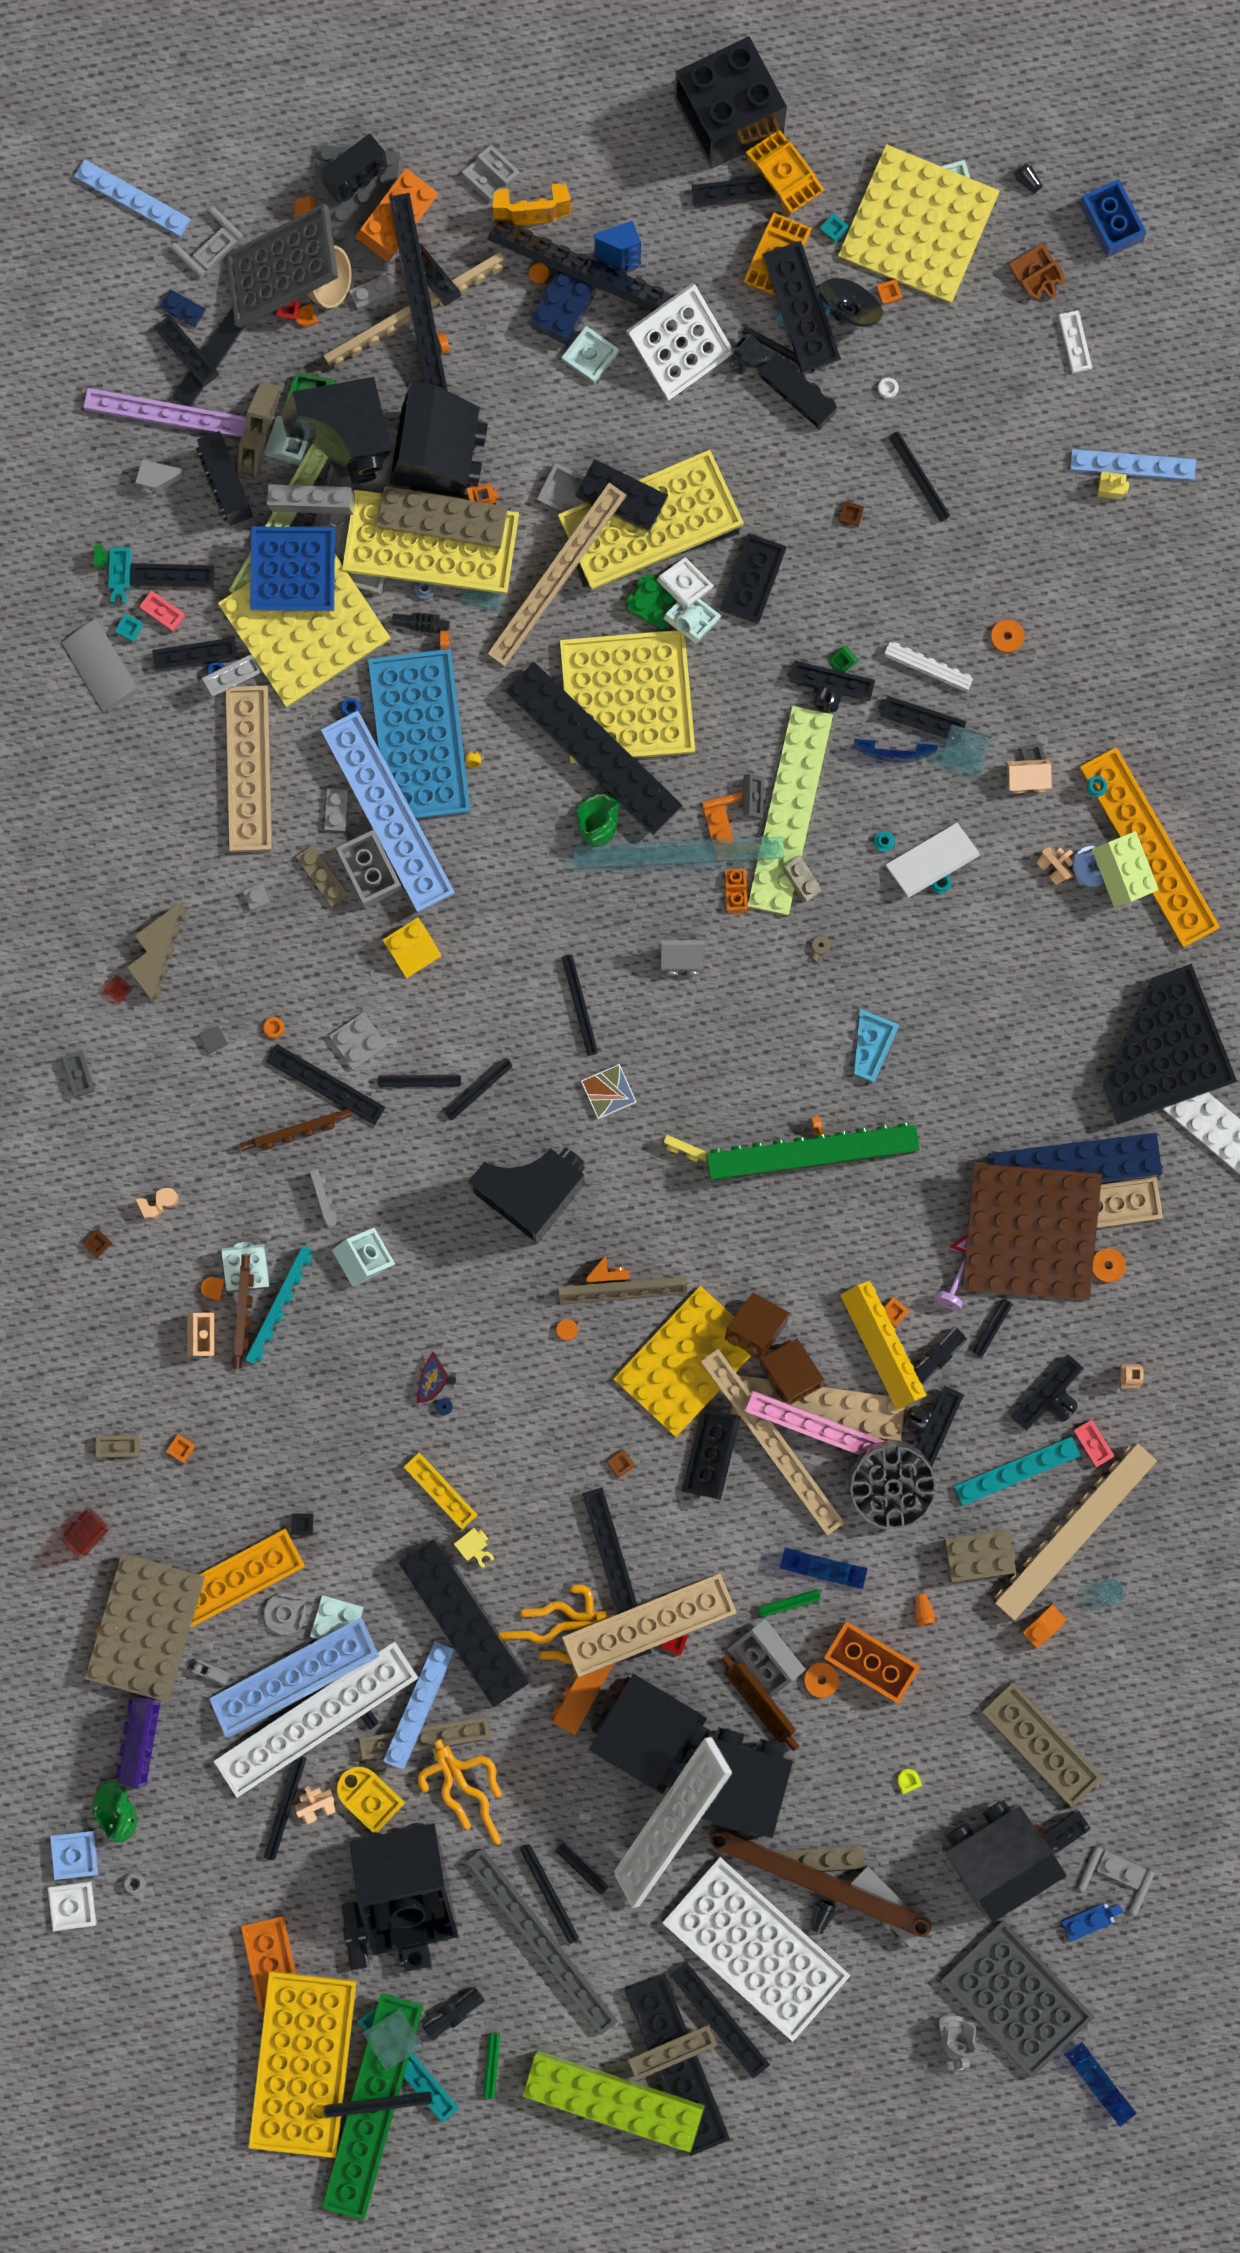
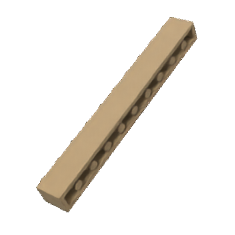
(1075, 1531)

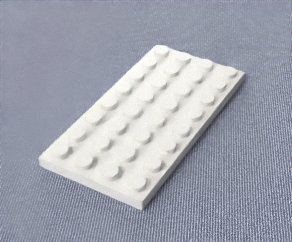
(756, 1949)

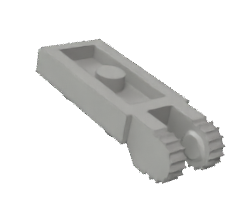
(324, 1200)

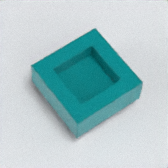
(834, 228)
(129, 628)

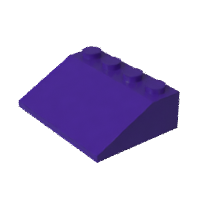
(139, 1741)

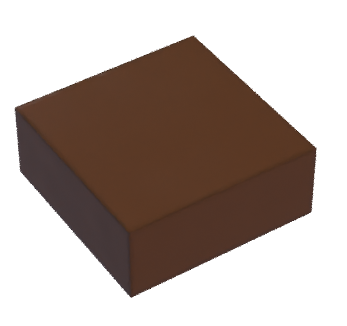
(851, 514)
(97, 1243)

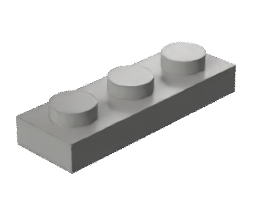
(230, 676)

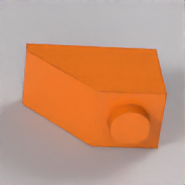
(1043, 1626)

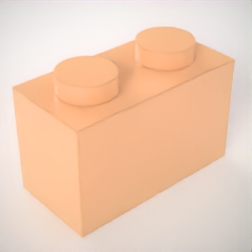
(1029, 775)
(200, 1334)

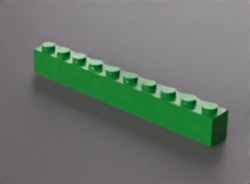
(812, 1152)

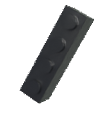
(798, 391)

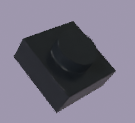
(302, 1524)

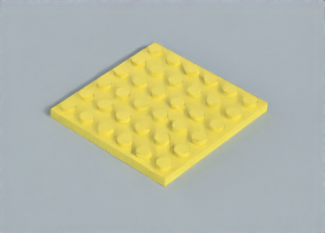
(919, 224)
(307, 647)
(634, 689)

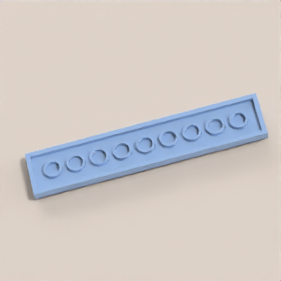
(387, 811)

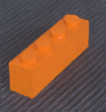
(579, 1699)

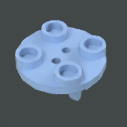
(1087, 876)

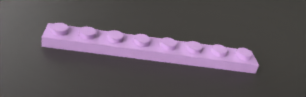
(164, 413)

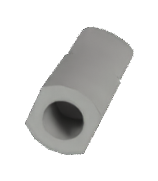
(213, 1674)

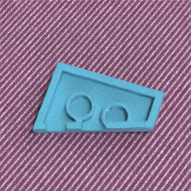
(873, 1044)

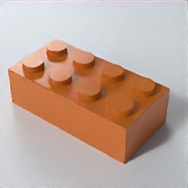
(379, 230)
(871, 1662)

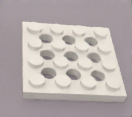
(667, 340)

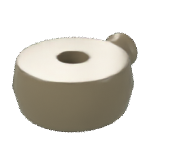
(820, 950)

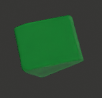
(843, 659)

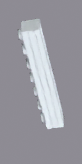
(928, 666)

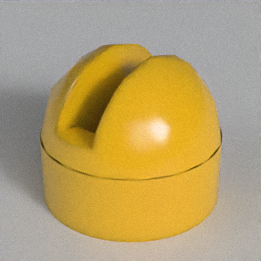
(470, 757)

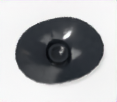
(850, 302)

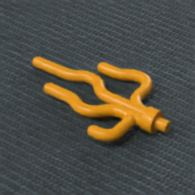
(583, 1620)
(452, 1767)

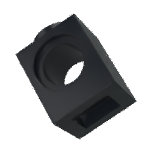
(425, 1955)

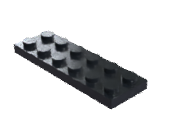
(801, 306)

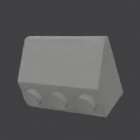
(767, 1658)

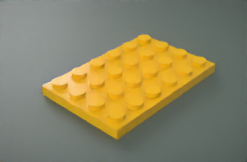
(668, 1370)

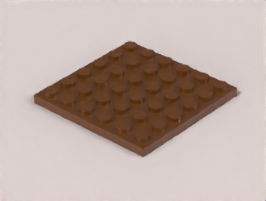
(1031, 1231)

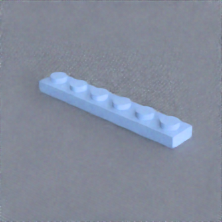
(132, 198)
(1133, 464)
(419, 1706)

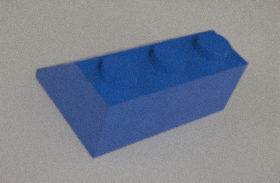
(619, 247)

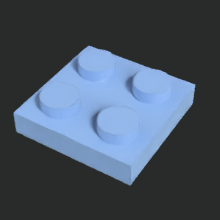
(74, 1855)

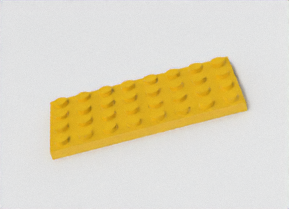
(302, 2063)

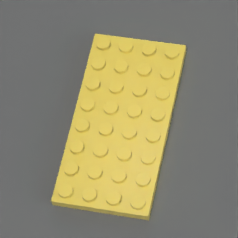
(694, 513)
(424, 558)

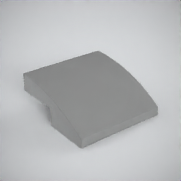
(496, 167)

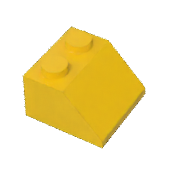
(412, 947)

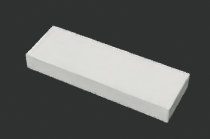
(1075, 342)

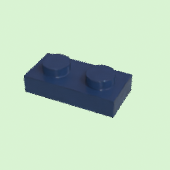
(182, 308)

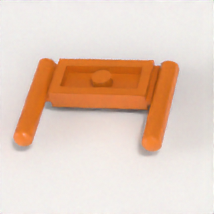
(717, 816)

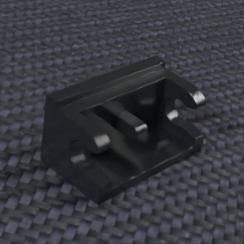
(1066, 1831)

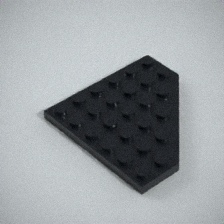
(1168, 1050)

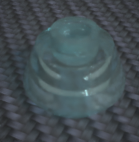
(1111, 1593)

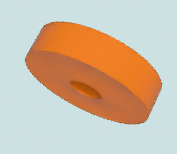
(1002, 644)
(1117, 1261)
(814, 1673)

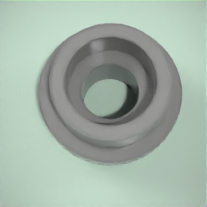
(127, 1883)

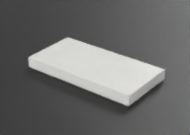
(932, 860)

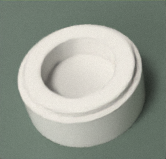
(888, 388)

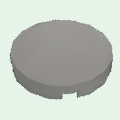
(291, 1617)

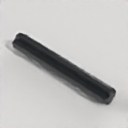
(419, 1080)
(478, 1089)

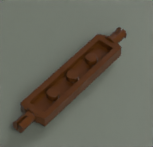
(305, 1129)
(244, 1302)
(760, 1702)

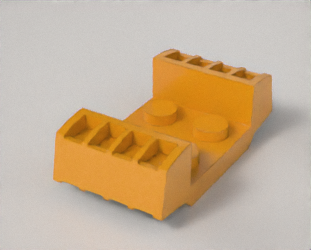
(785, 172)
(532, 212)
(778, 233)

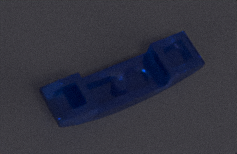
(867, 747)
(823, 1568)
(1100, 2084)

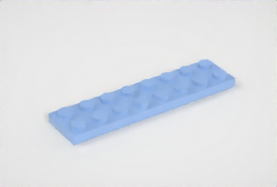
(294, 1677)

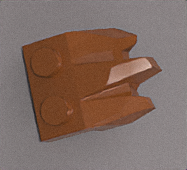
(1037, 272)

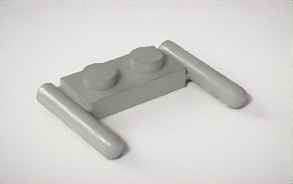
(213, 249)
(1120, 1870)

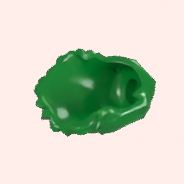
(597, 819)
(114, 1812)

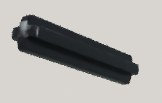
(992, 1328)
(581, 1868)

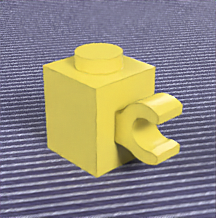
(1112, 485)
(472, 1545)

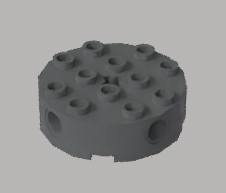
(891, 1505)

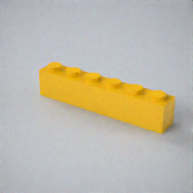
(883, 1345)

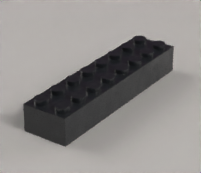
(464, 1622)

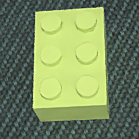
(1125, 869)

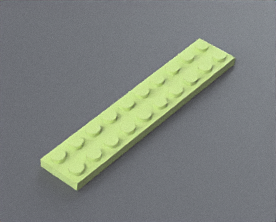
(791, 806)

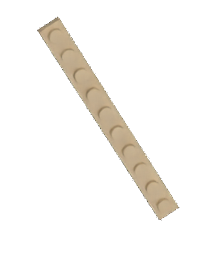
(403, 317)
(557, 574)
(773, 1444)

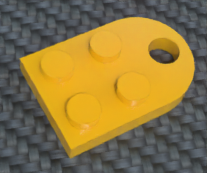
(370, 1799)

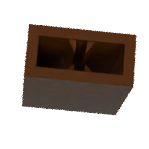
(756, 1326)
(791, 1371)

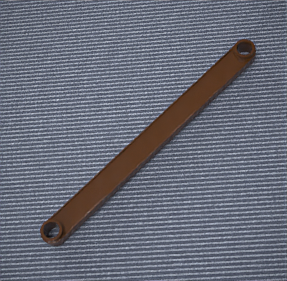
(821, 1882)

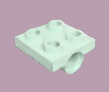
(694, 620)
(232, 1263)

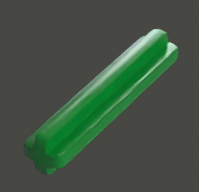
(789, 1603)
(491, 2066)

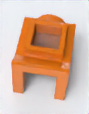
(483, 494)

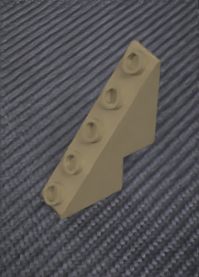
(257, 430)
(157, 942)

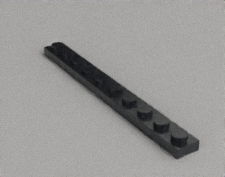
(417, 290)

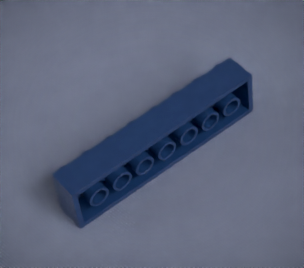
(1114, 1158)

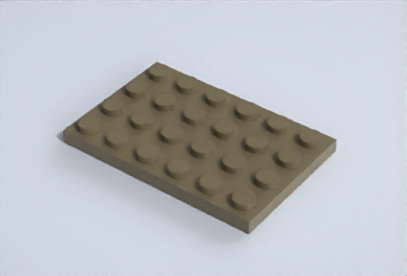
(145, 1627)

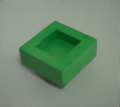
(101, 557)

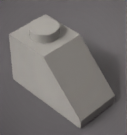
(156, 477)

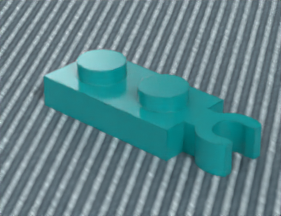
(120, 572)

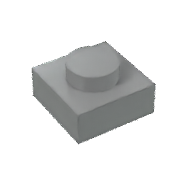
(256, 897)

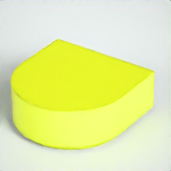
(908, 1780)

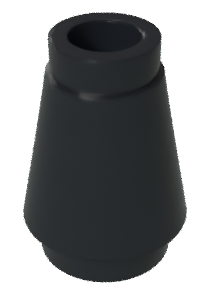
(1027, 176)
(823, 1915)

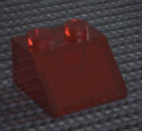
(86, 1533)

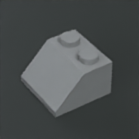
(682, 957)

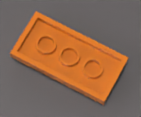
(267, 1951)

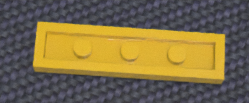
(440, 1491)

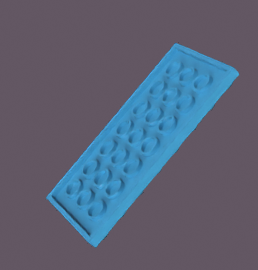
(421, 730)

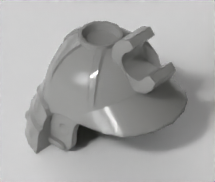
(960, 2028)

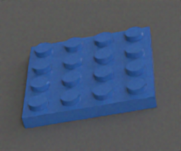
(292, 569)

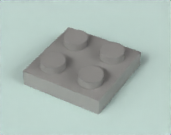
(358, 1041)

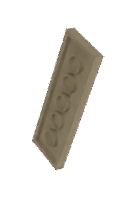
(442, 517)
(1042, 1745)

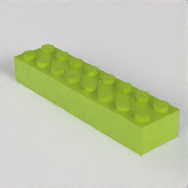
(613, 2101)

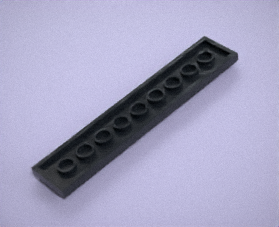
(578, 266)
(593, 748)

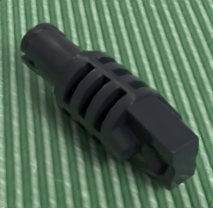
(420, 622)

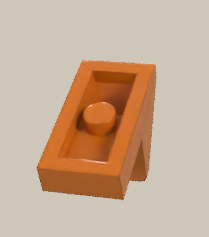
(600, 1273)

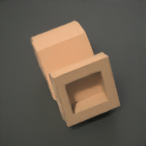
(164, 1198)
(1131, 1376)

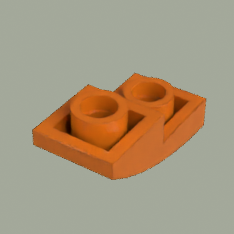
(736, 890)

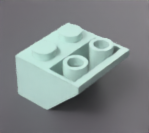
(285, 448)

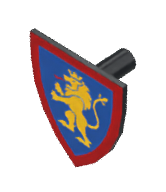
(433, 1379)

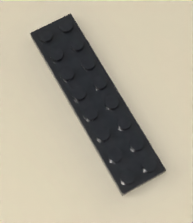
(660, 2023)

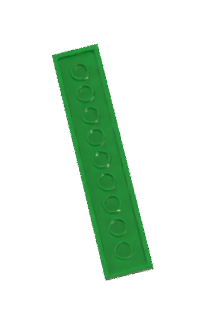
(367, 2133)

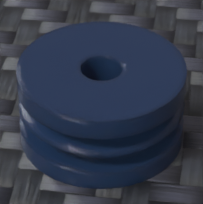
(444, 1401)

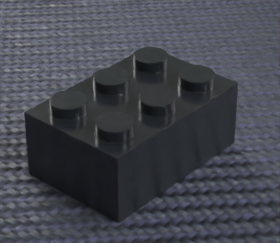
(354, 168)

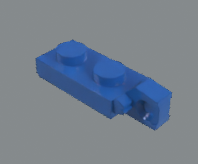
(1090, 1920)

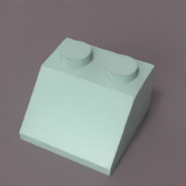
(363, 1256)

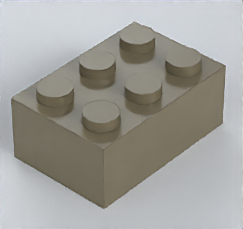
(979, 1556)

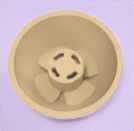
(334, 292)

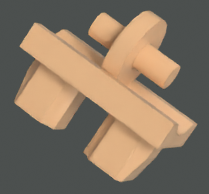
(1062, 872)
(312, 1801)

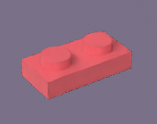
(162, 611)
(1093, 1443)

